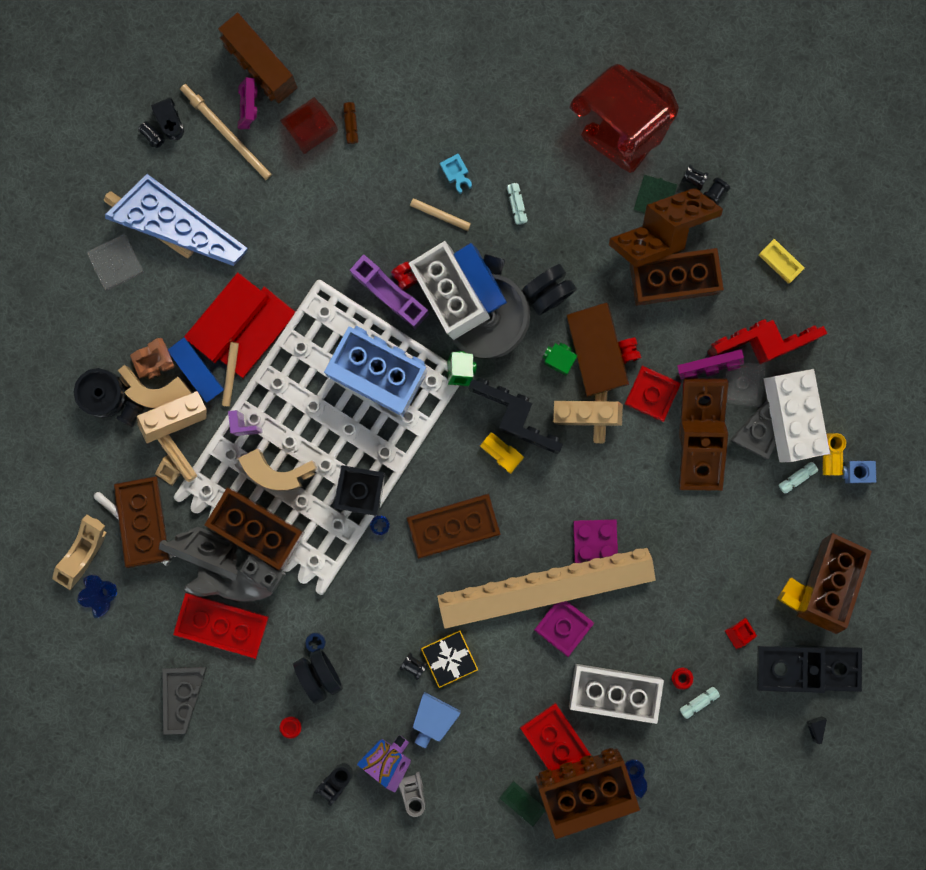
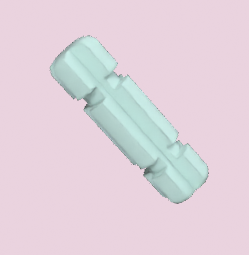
(517, 203)
(798, 477)
(699, 702)

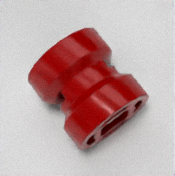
(404, 276)
(629, 350)

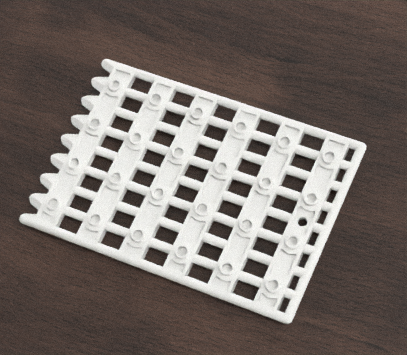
(207, 490)

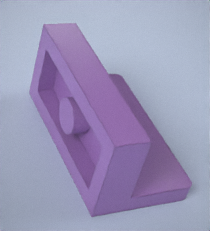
(237, 425)

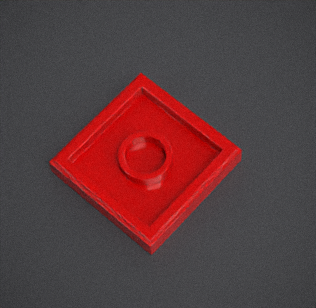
(652, 393)

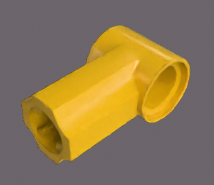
(504, 454)
(834, 461)

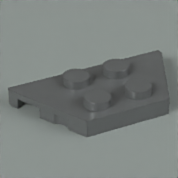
(204, 550)

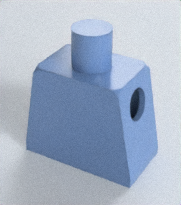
(433, 719)

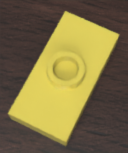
(781, 261)

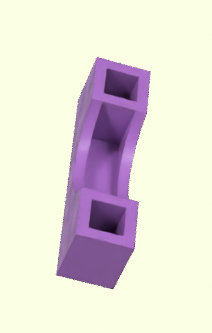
(388, 292)

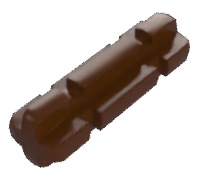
(350, 123)

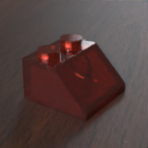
(309, 125)

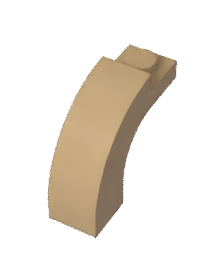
(152, 397)
(260, 472)
(81, 553)

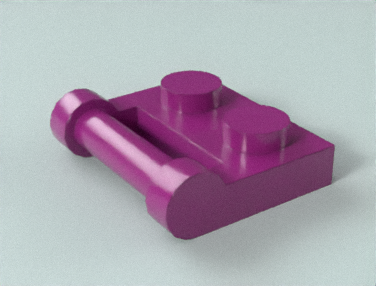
(248, 111)

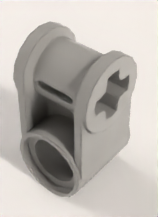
(413, 792)

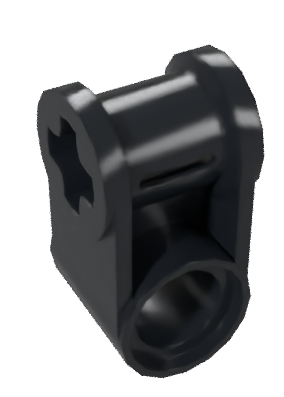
(167, 117)
(332, 785)

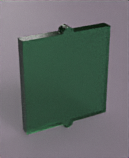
(652, 191)

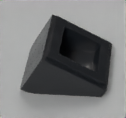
(494, 264)
(817, 729)

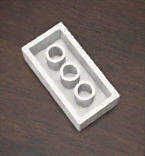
(448, 290)
(796, 416)
(616, 693)

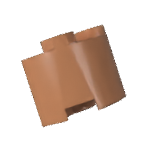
(152, 359)

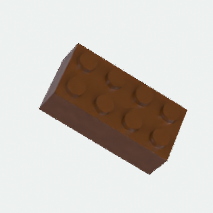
(257, 58)
(677, 277)
(254, 528)
(834, 583)

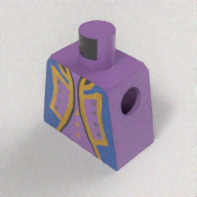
(387, 762)

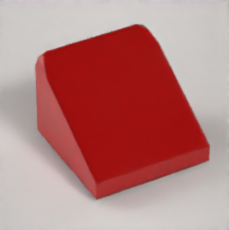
(741, 633)

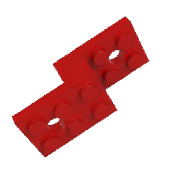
(766, 340)

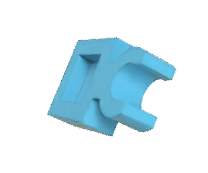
(455, 171)

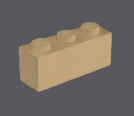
(588, 413)
(171, 417)

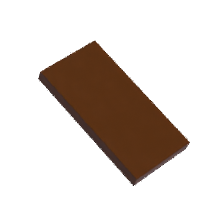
(597, 349)
(141, 521)
(453, 526)

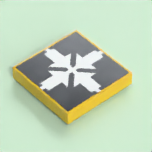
(449, 659)

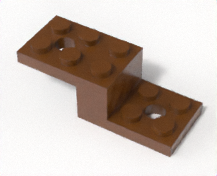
(665, 227)
(703, 434)

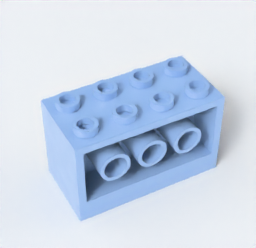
(376, 385)

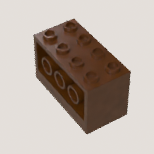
(587, 792)

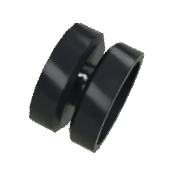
(549, 290)
(88, 388)
(317, 676)

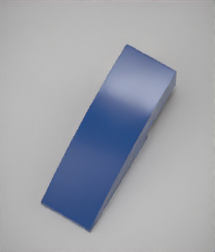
(480, 278)
(195, 369)

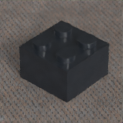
(359, 490)

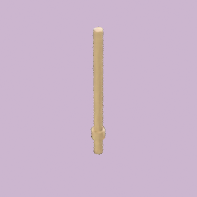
(198, 103)

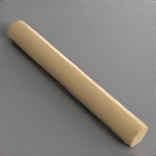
(440, 214)
(230, 372)

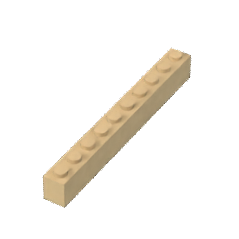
(546, 587)

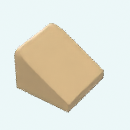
(168, 471)

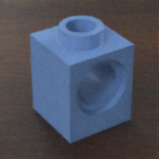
(868, 472)

